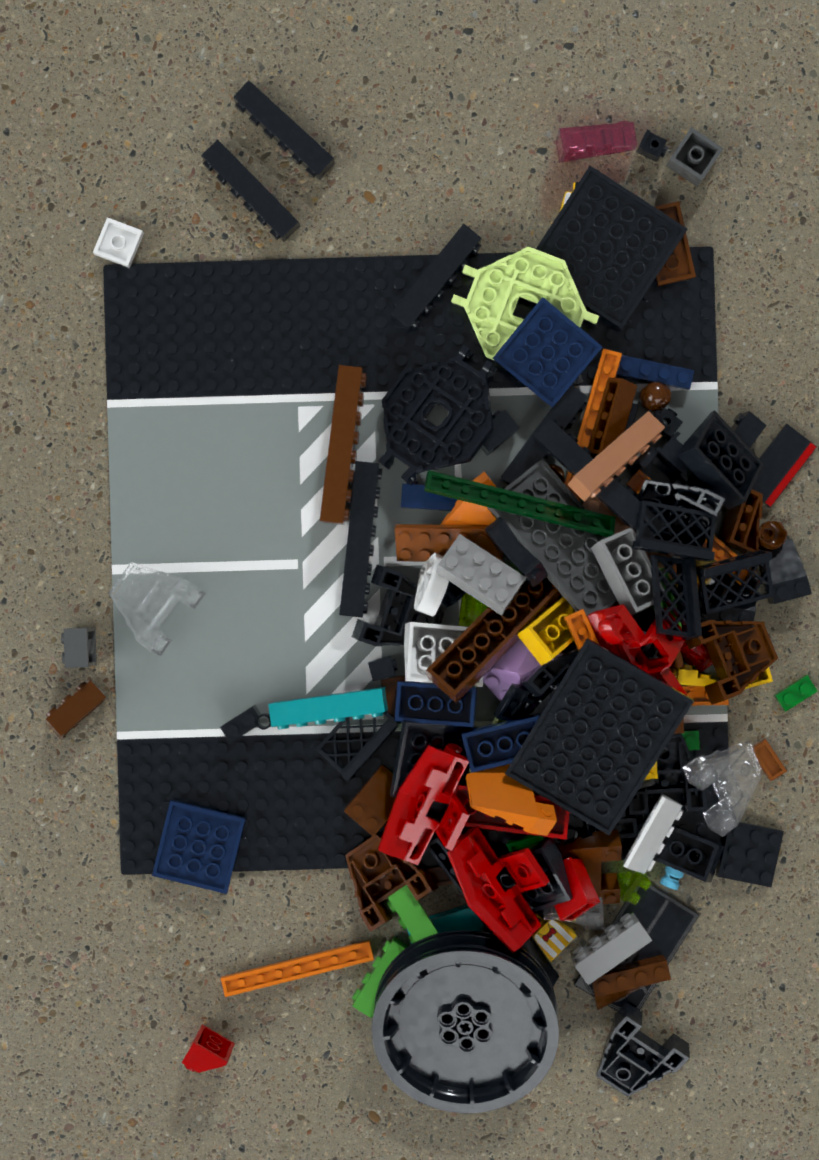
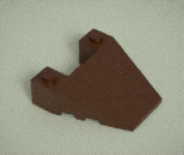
(738, 655)
(593, 852)
(381, 875)

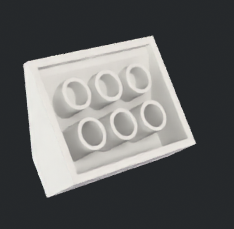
(424, 645)
(652, 834)

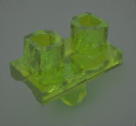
(628, 893)

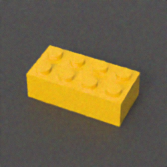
(548, 632)

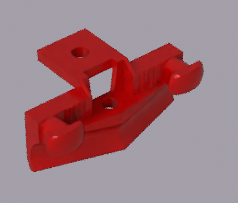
(623, 636)
(430, 780)
(502, 911)

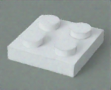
(118, 242)

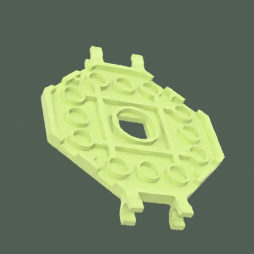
(523, 275)

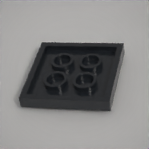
(750, 854)

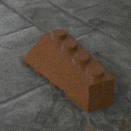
(628, 978)

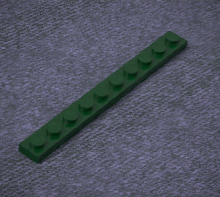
(519, 504)

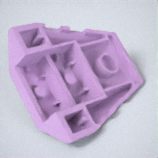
(512, 668)

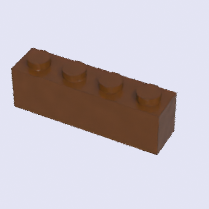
(612, 413)

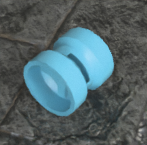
(671, 878)

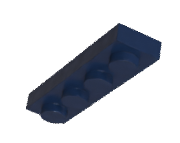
(655, 372)

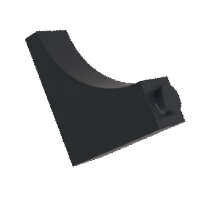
(514, 553)

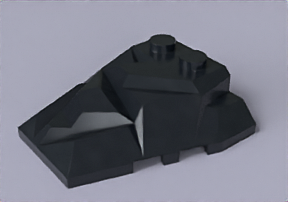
(685, 497)

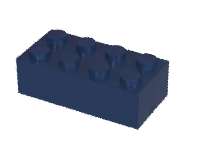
(432, 706)
(496, 743)

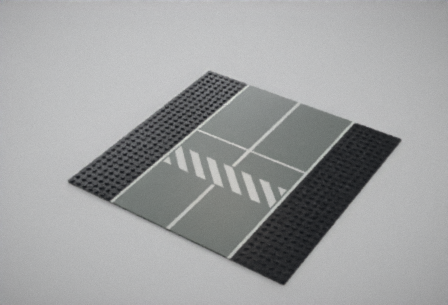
(219, 479)

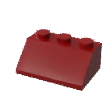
(207, 1051)

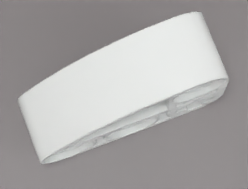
(430, 587)

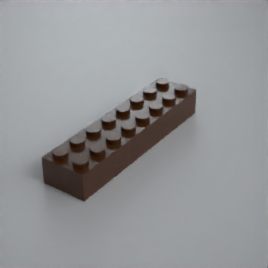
(341, 445)
(489, 640)

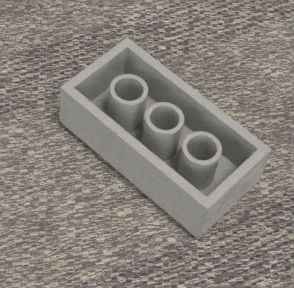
(626, 571)
(480, 574)
(610, 948)

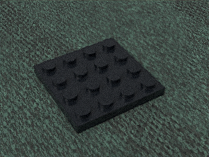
(414, 741)

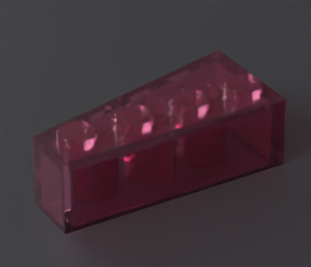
(595, 140)

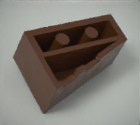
(741, 525)
(74, 709)

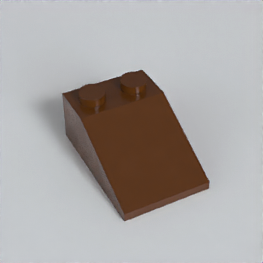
(373, 803)

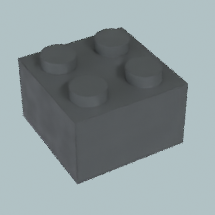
(694, 157)
(79, 647)

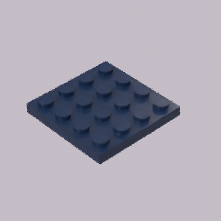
(547, 352)
(198, 846)

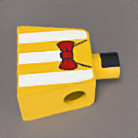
(553, 937)

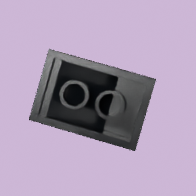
(787, 574)
(690, 854)

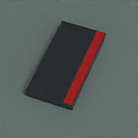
(781, 463)

